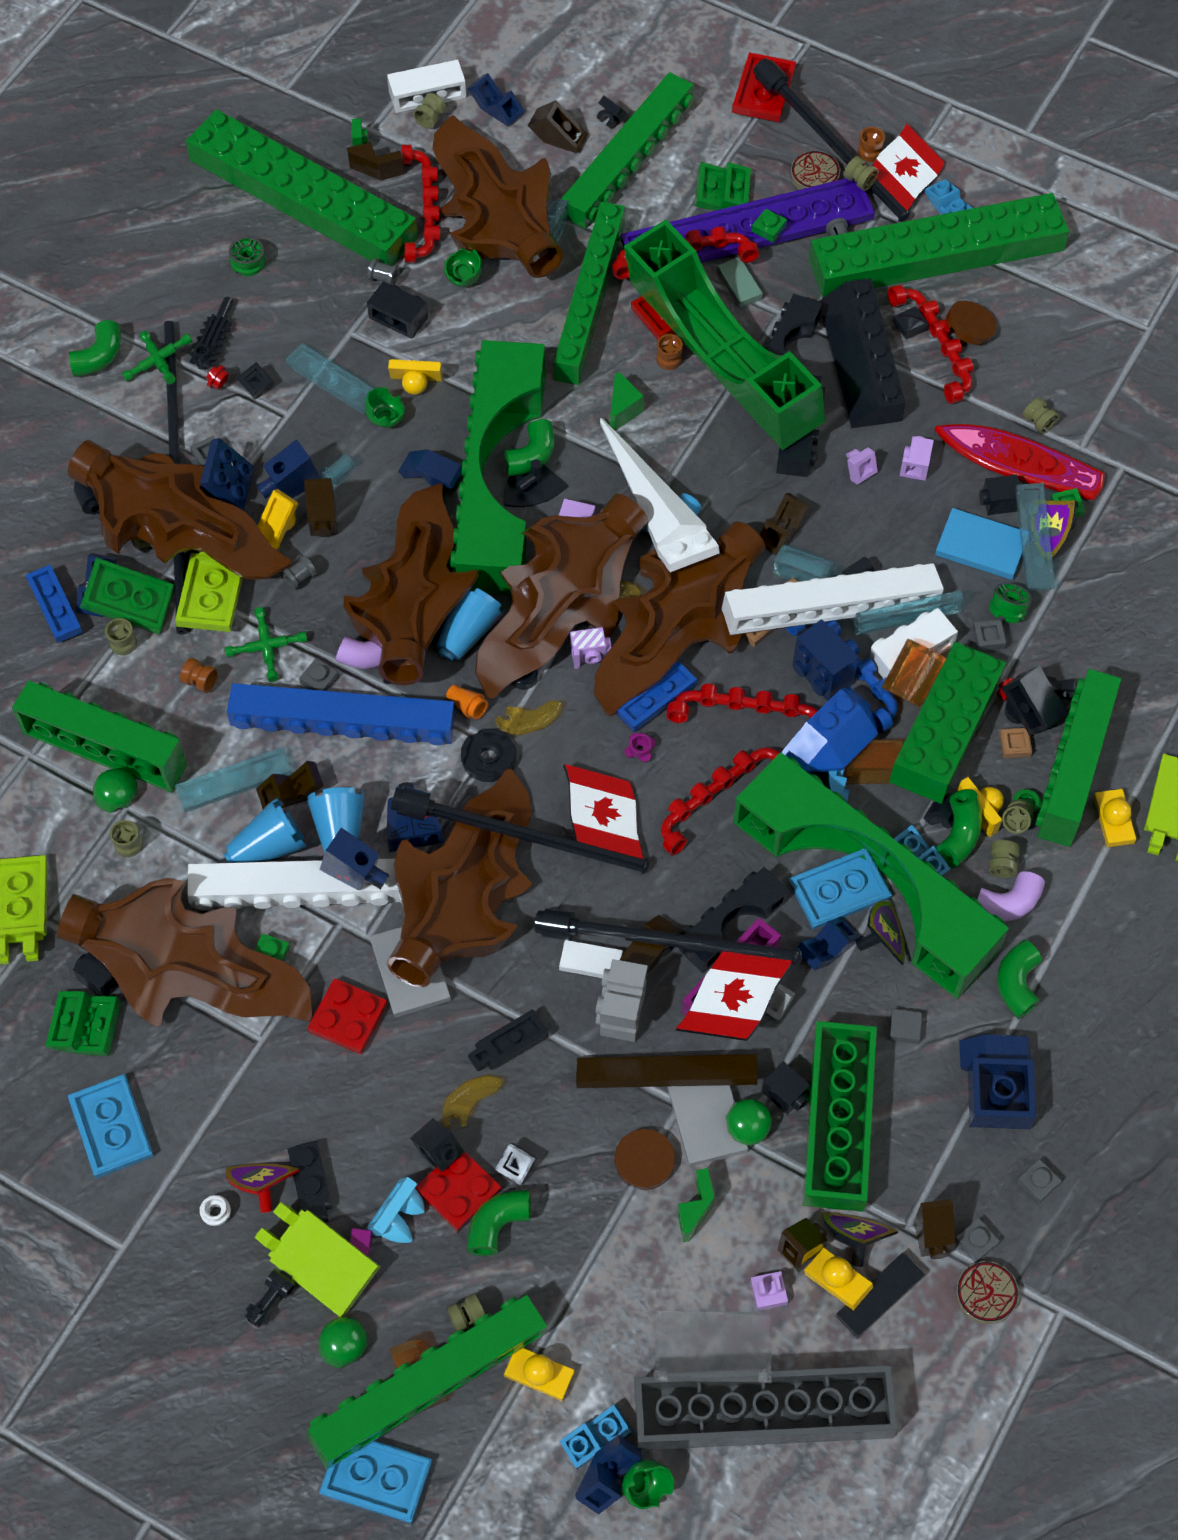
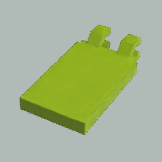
(208, 595)
(1163, 807)
(23, 905)
(319, 1259)

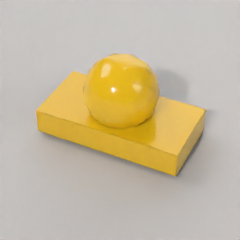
(415, 374)
(277, 517)
(991, 802)
(1114, 817)
(838, 1278)
(539, 1373)

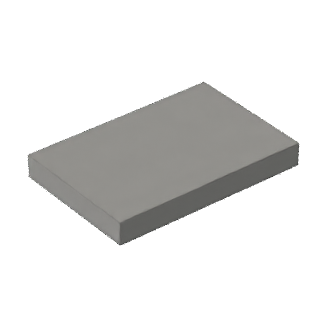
(404, 997)
(702, 1122)

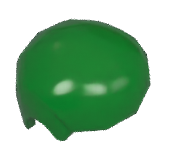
(463, 267)
(383, 408)
(114, 789)
(748, 1121)
(342, 1342)
(647, 1483)

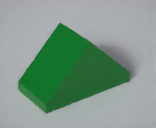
(626, 402)

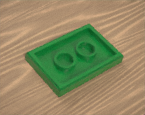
(127, 595)

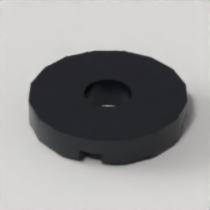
(485, 740)

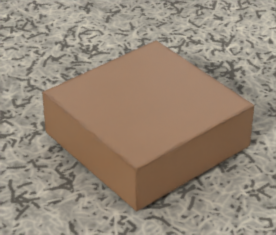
(1015, 743)

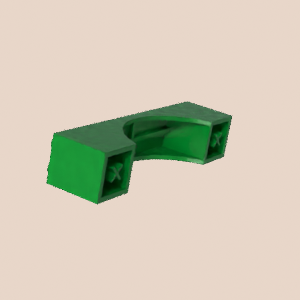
(768, 386)
(505, 396)
(796, 812)

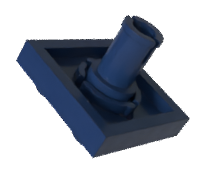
(221, 477)

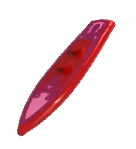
(1030, 460)

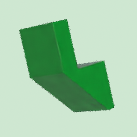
(693, 1213)

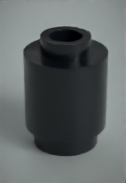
(86, 499)

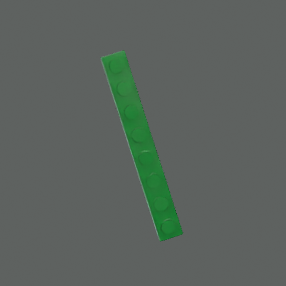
(628, 148)
(589, 293)
(426, 1381)

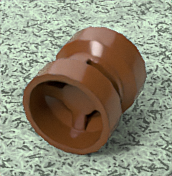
(871, 143)
(669, 351)
(197, 674)

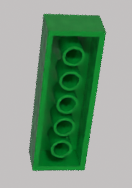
(947, 722)
(100, 735)
(1077, 757)
(840, 1116)

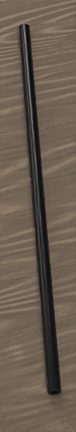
(174, 453)

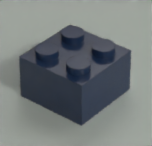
(824, 660)
(1001, 1093)

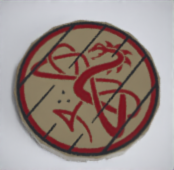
(814, 169)
(987, 1293)

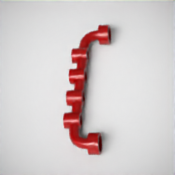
(430, 212)
(747, 250)
(939, 329)
(735, 700)
(702, 795)

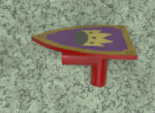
(258, 1180)

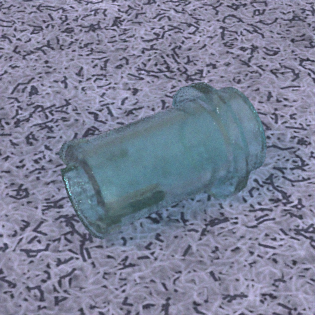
(337, 469)

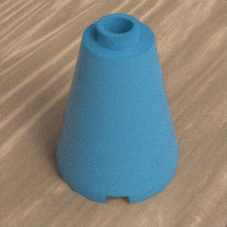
(468, 624)
(336, 810)
(266, 837)

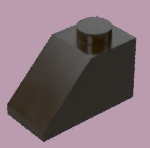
(557, 127)
(321, 507)
(935, 1228)
(802, 1243)

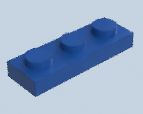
(53, 603)
(656, 699)

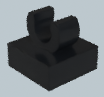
(611, 110)
(940, 813)

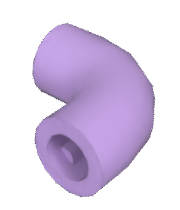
(358, 653)
(1016, 902)

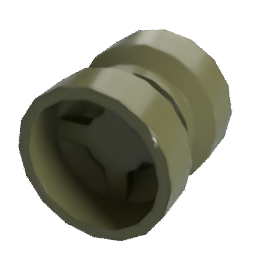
(431, 108)
(861, 173)
(1040, 415)
(121, 636)
(1016, 821)
(123, 832)
(1004, 859)
(472, 1309)

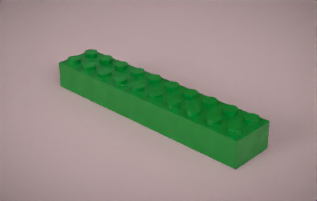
(301, 188)
(940, 244)

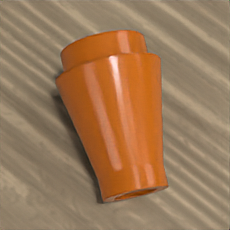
(468, 702)

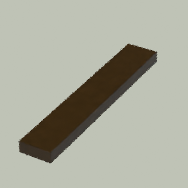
(666, 1071)

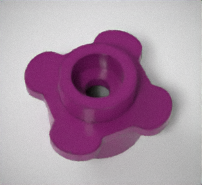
(643, 740)

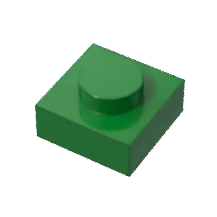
(359, 134)
(769, 225)
(1070, 495)
(272, 947)

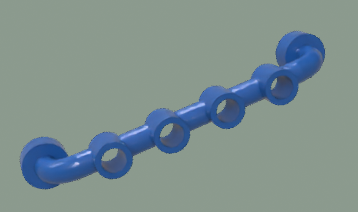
(865, 671)

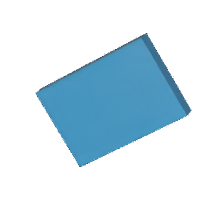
(980, 544)
(839, 888)
(110, 1126)
(379, 1480)

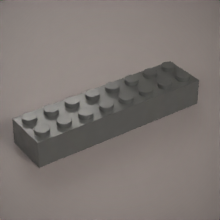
(790, 1409)

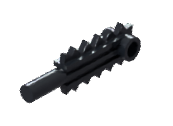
(211, 335)

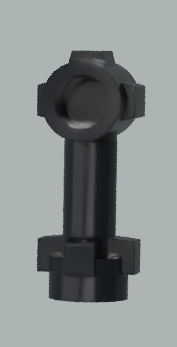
(279, 1284)

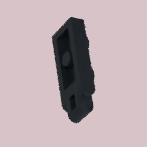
(508, 1041)
(310, 1179)

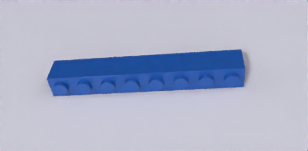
(341, 714)

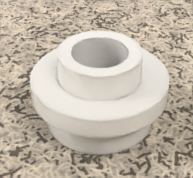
(211, 1202)

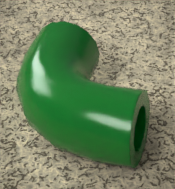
(100, 353)
(539, 447)
(965, 828)
(1013, 976)
(492, 1216)

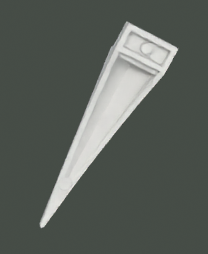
(672, 525)

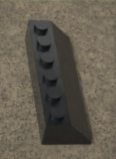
(862, 355)

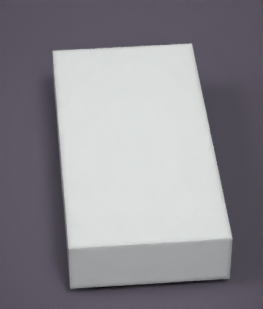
(587, 958)

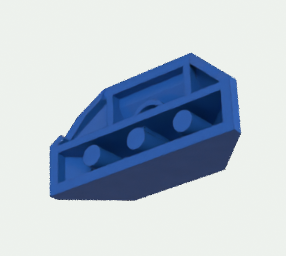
(834, 733)

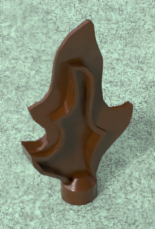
(500, 205)
(171, 512)
(563, 585)
(411, 589)
(673, 616)
(458, 888)
(172, 952)

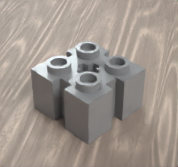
(621, 1000)

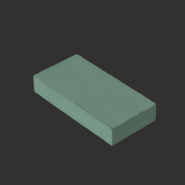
(739, 282)

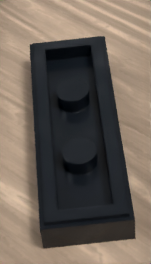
(887, 1290)

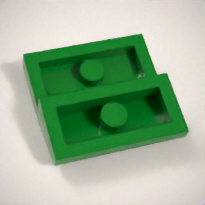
(721, 186)
(83, 1023)

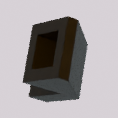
(363, 159)
(785, 523)
(291, 788)
(648, 953)

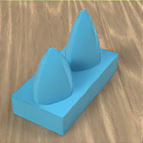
(388, 1221)

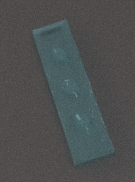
(329, 377)
(1035, 537)
(906, 612)
(231, 780)

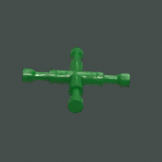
(157, 357)
(266, 644)

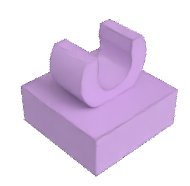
(861, 464)
(769, 1291)

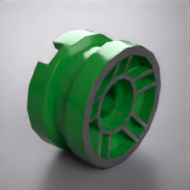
(250, 248)
(1010, 602)

